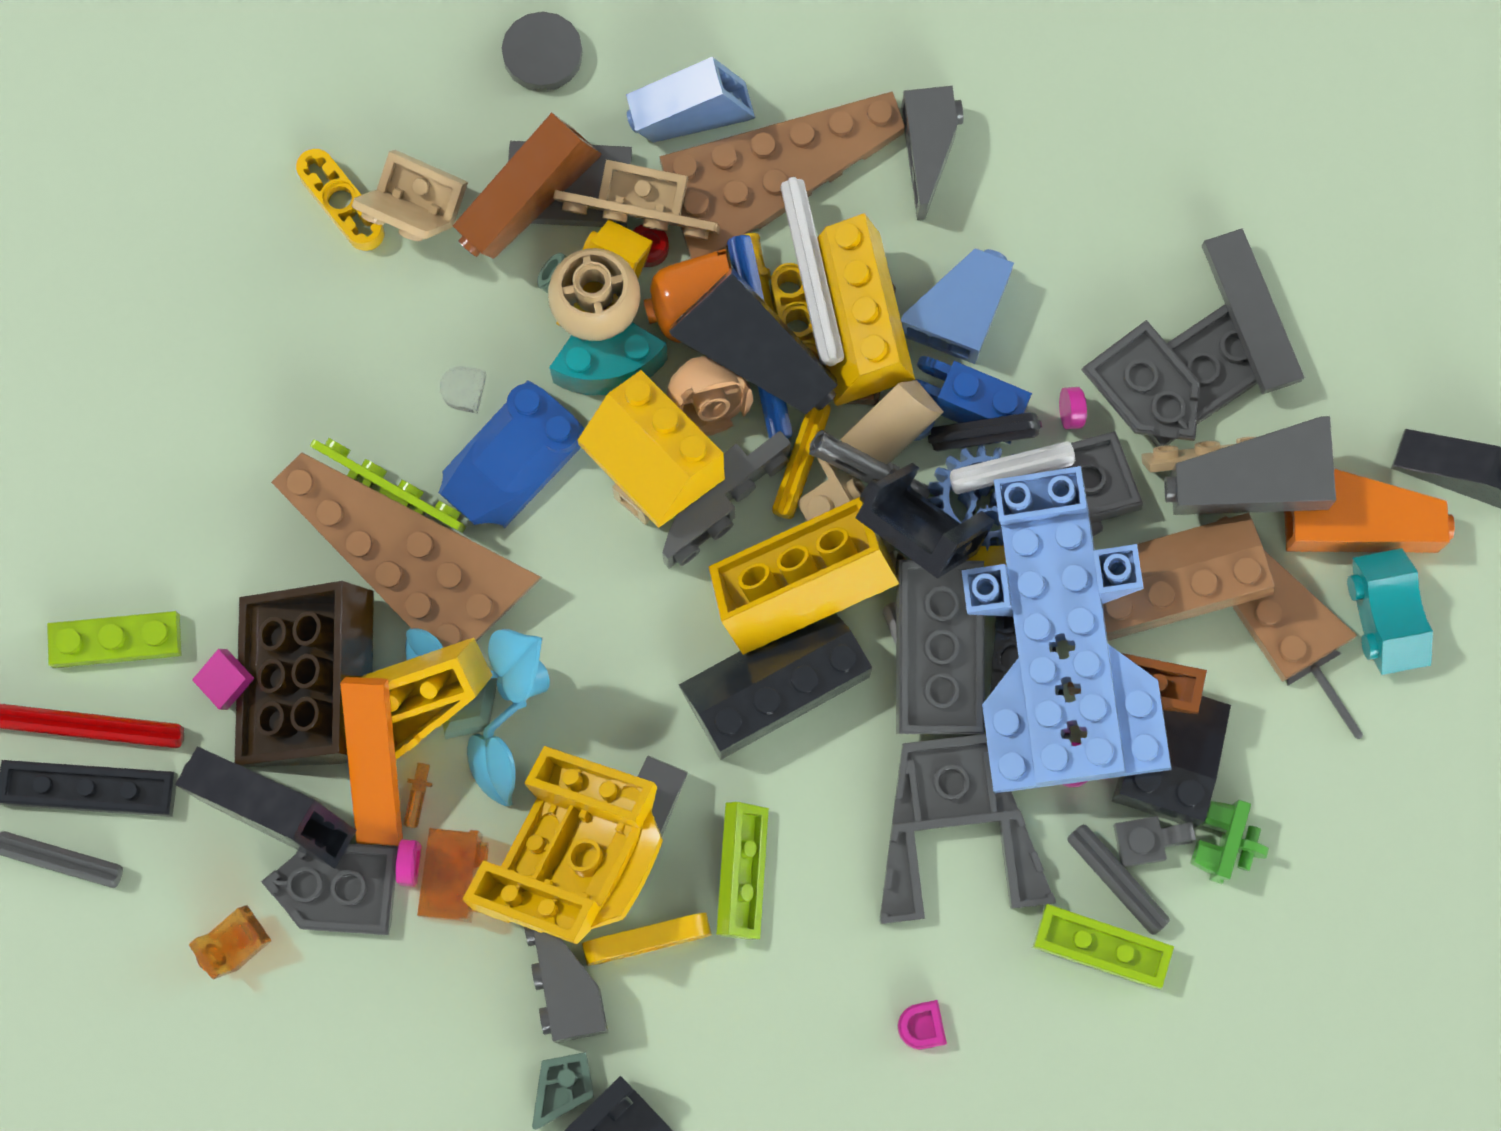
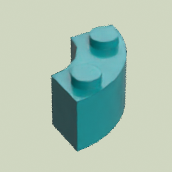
(605, 364)
(1391, 611)

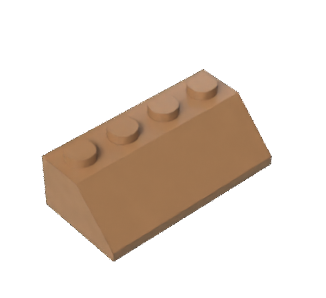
(1193, 576)

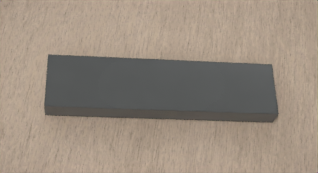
(1252, 311)

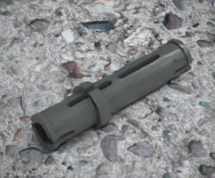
(855, 461)

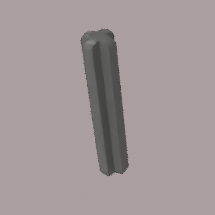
(60, 859)
(1118, 879)

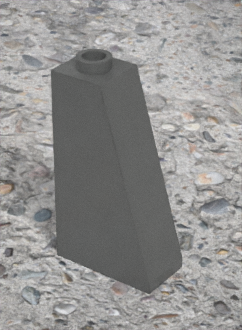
(1263, 474)

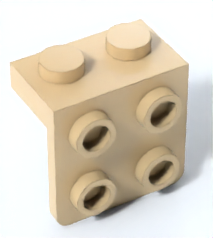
(413, 198)

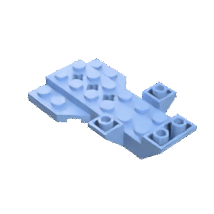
(1056, 594)

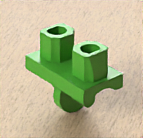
(1221, 859)

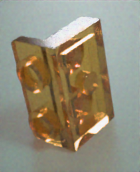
(448, 871)

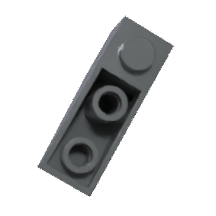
(570, 993)

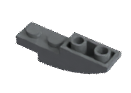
(713, 511)

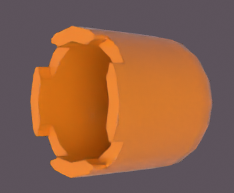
(681, 285)

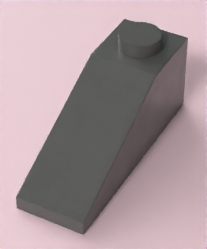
(930, 130)

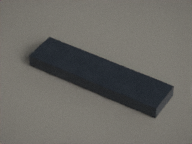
(87, 788)

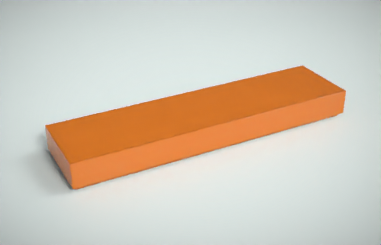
(371, 760)

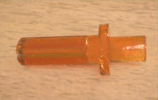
(417, 795)

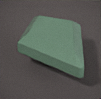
(474, 715)
(561, 1087)

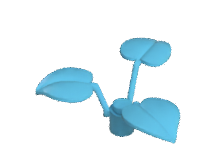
(519, 676)

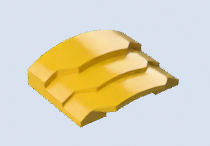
(577, 851)

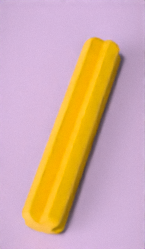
(799, 464)

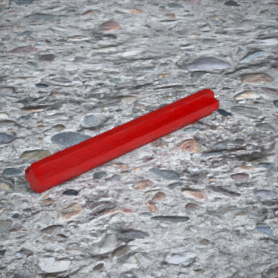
(91, 726)

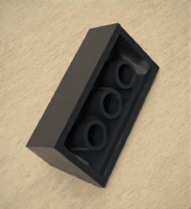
(775, 683)

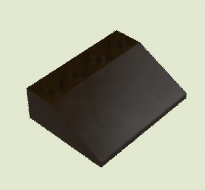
(299, 652)

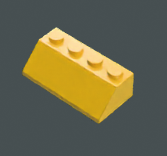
(864, 311)
(800, 577)

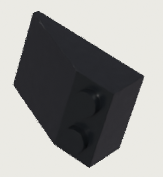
(1195, 757)

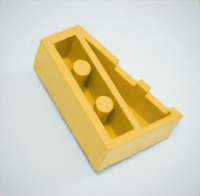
(432, 690)

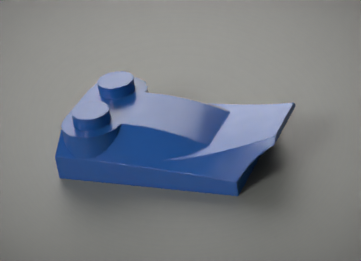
(511, 457)

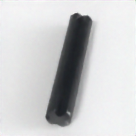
(985, 431)

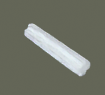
(1024, 463)

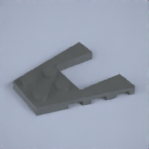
(952, 786)

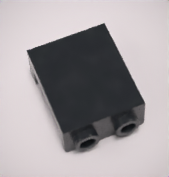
(918, 525)

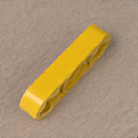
(322, 194)
(646, 939)

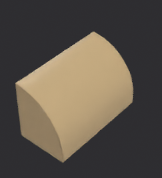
(894, 422)

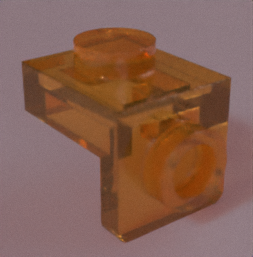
(230, 943)

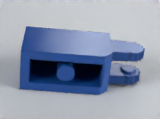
(971, 393)

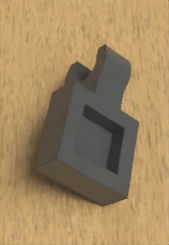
(1145, 842)

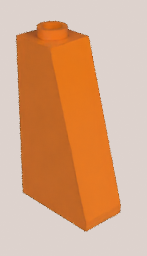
(1371, 519)

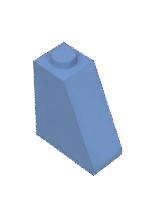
(689, 102)
(960, 306)

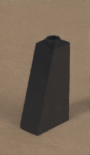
(751, 340)
(266, 806)

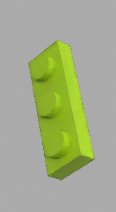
(114, 639)
(742, 871)
(1103, 946)

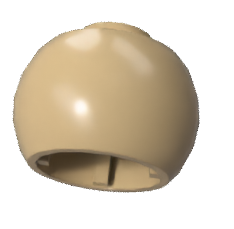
(567, 288)

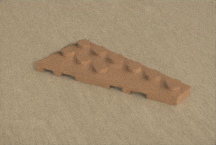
(741, 175)
(412, 562)

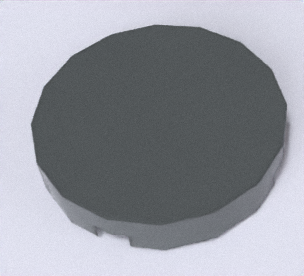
(542, 51)

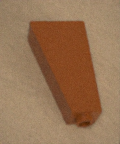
(525, 187)

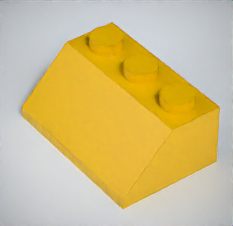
(652, 449)

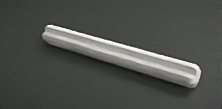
(812, 272)

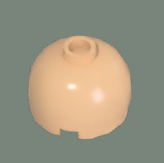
(709, 394)

